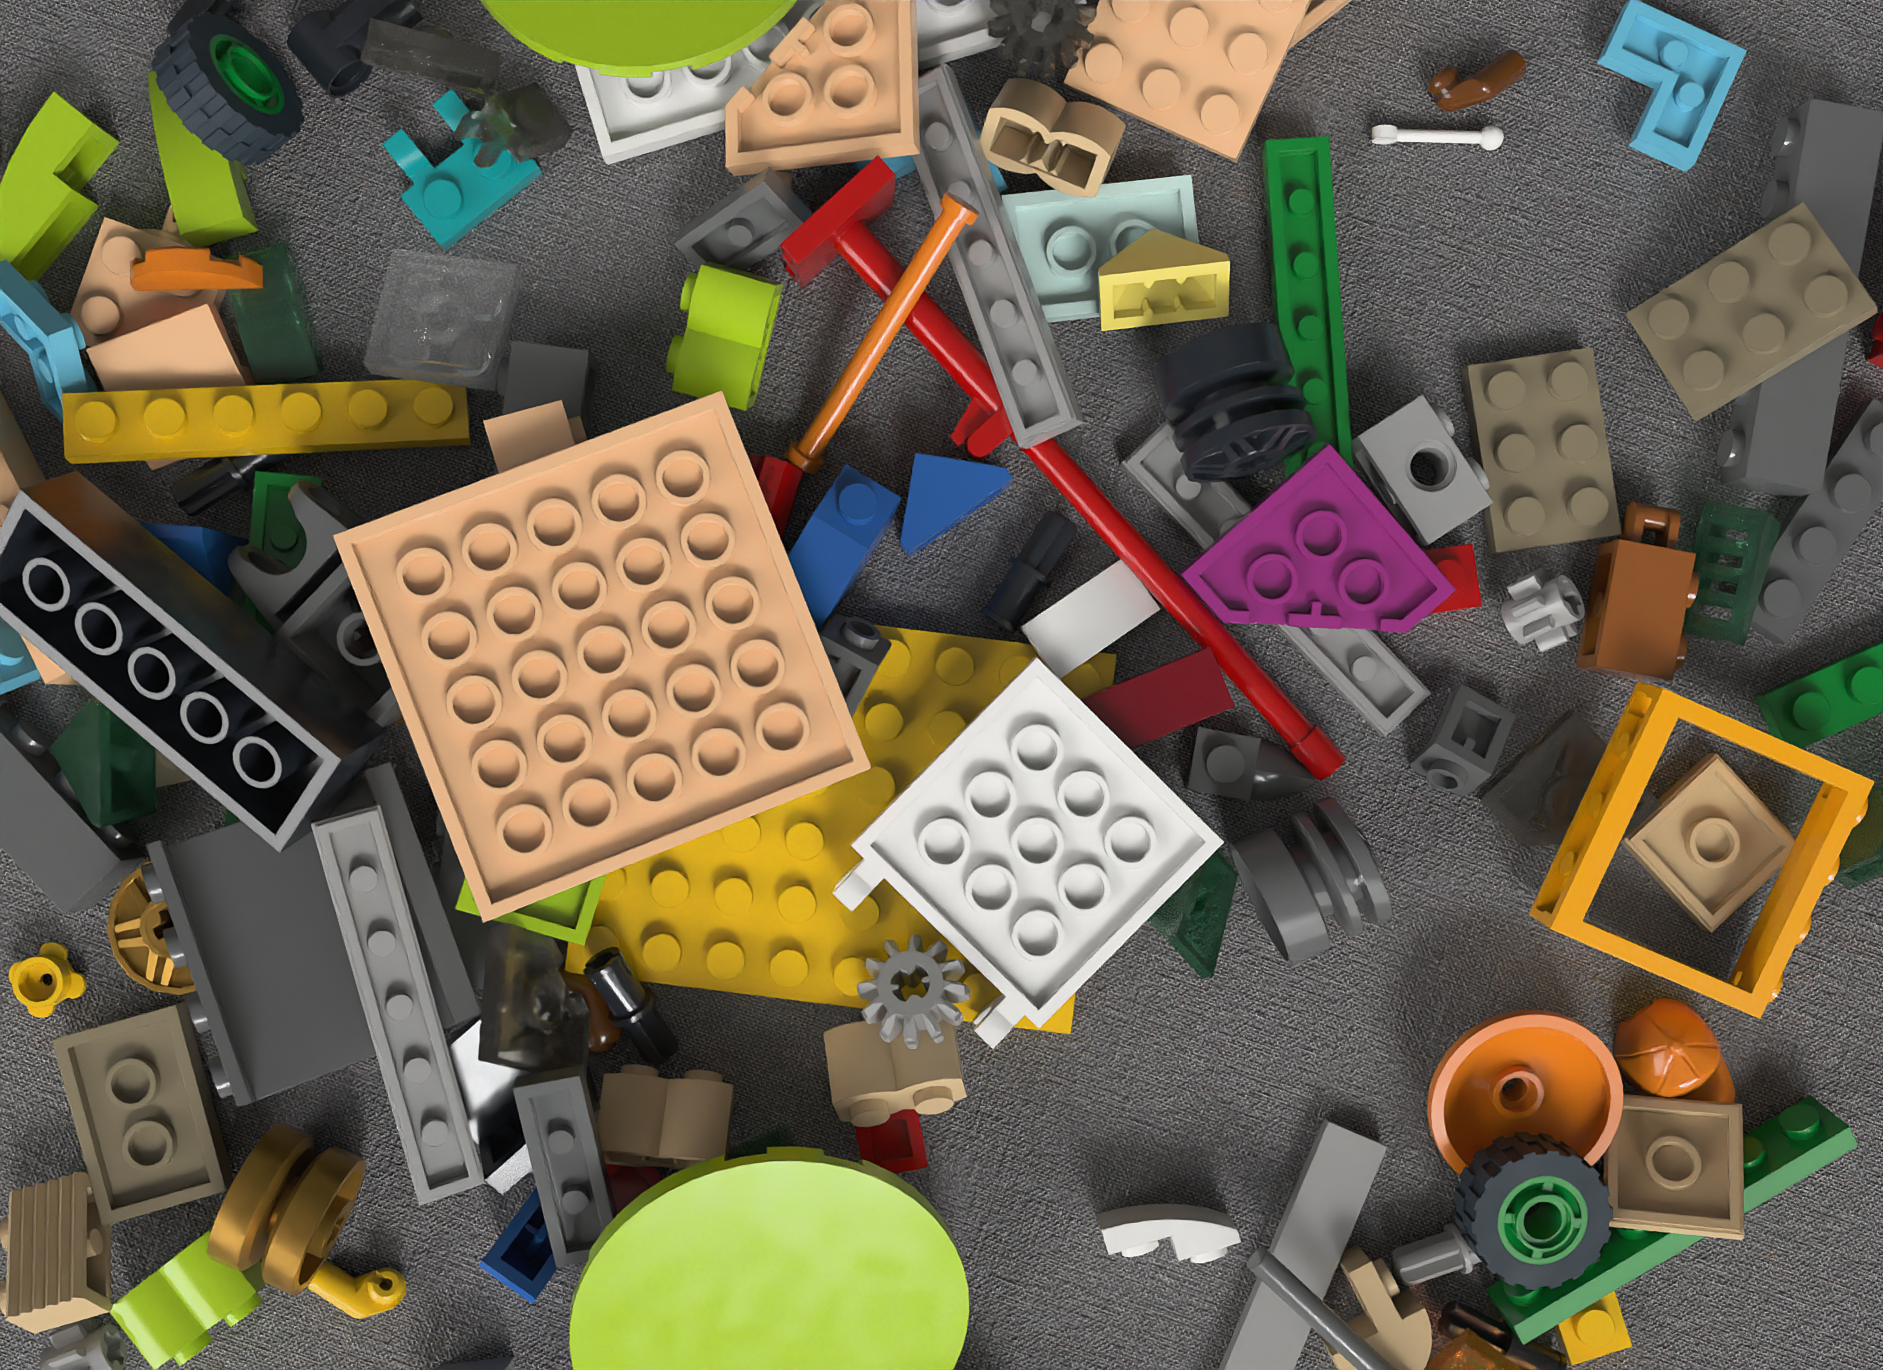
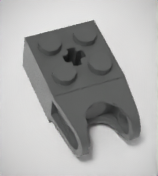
(316, 604)

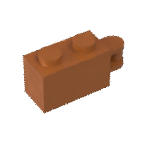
(1639, 599)

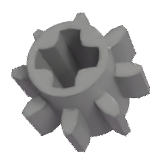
(1542, 609)
(85, 1348)

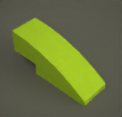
(201, 184)
(43, 185)

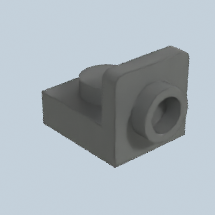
(854, 654)
(1464, 742)

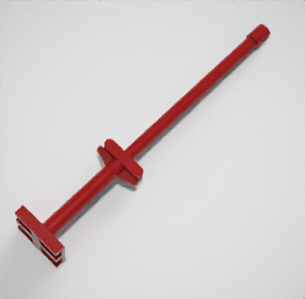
(843, 229)

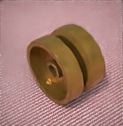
(286, 1208)

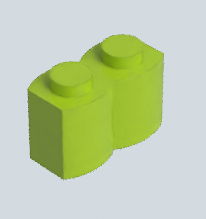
(724, 334)
(184, 1299)

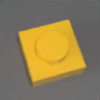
(1593, 1331)

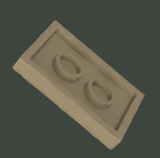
(1751, 312)
(1542, 449)
(143, 1113)

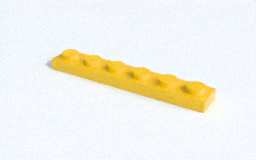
(262, 420)

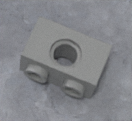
(1385, 461)

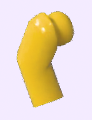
(362, 1294)

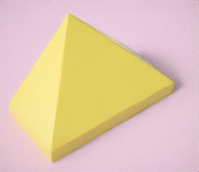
(1163, 283)

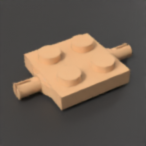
(107, 302)

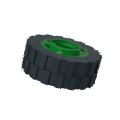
(228, 88)
(1555, 1239)

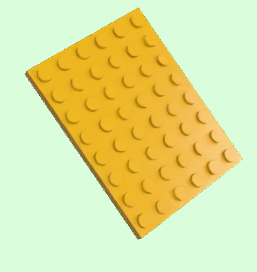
(757, 898)

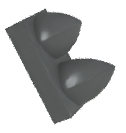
(745, 223)

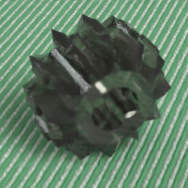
(1057, 40)

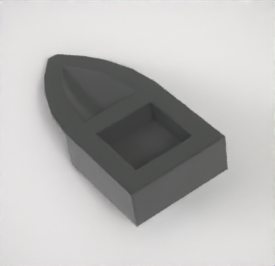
(1243, 767)

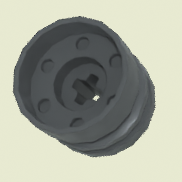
(1311, 880)

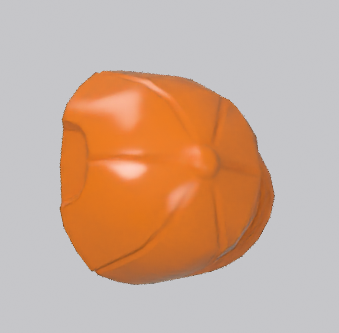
(1672, 1054)

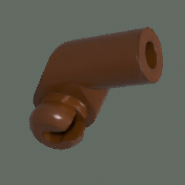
(602, 1032)

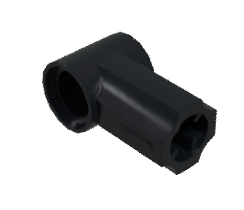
(332, 41)

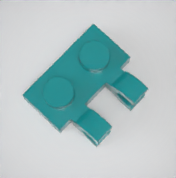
(456, 192)

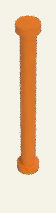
(883, 330)

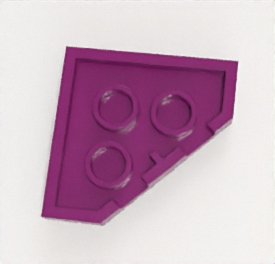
(1318, 558)

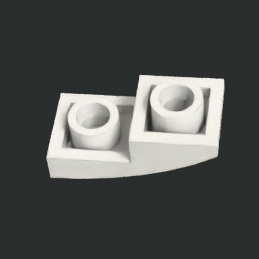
(1090, 619)
(1192, 1230)

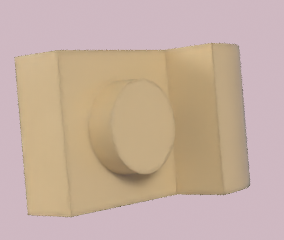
(1391, 1320)

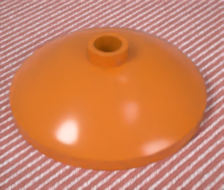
(1563, 1086)

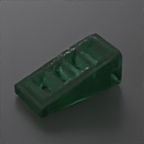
(1756, 556)

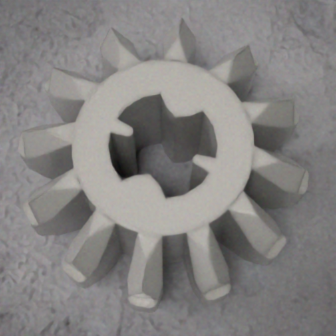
(916, 1013)

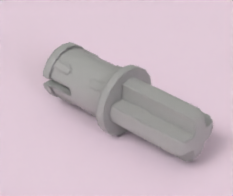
(1434, 1257)

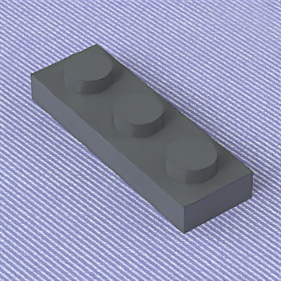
(566, 1160)

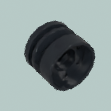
(1233, 402)

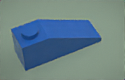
(840, 541)

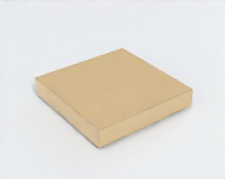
(1710, 842)
(1677, 1167)

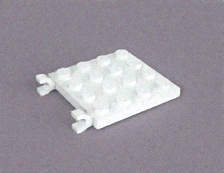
(1032, 847)

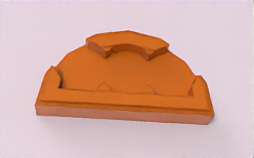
(192, 270)

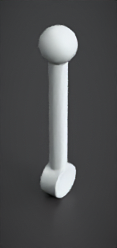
(1489, 137)

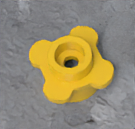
(28, 980)

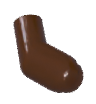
(1485, 84)

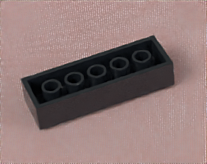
(178, 659)

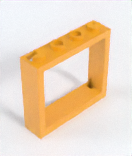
(1611, 803)

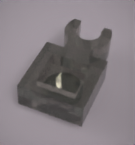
(518, 122)

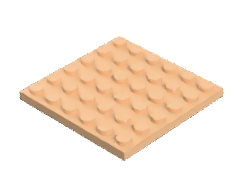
(601, 654)

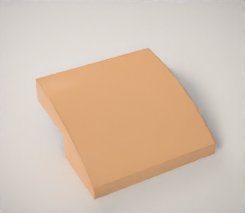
(171, 354)

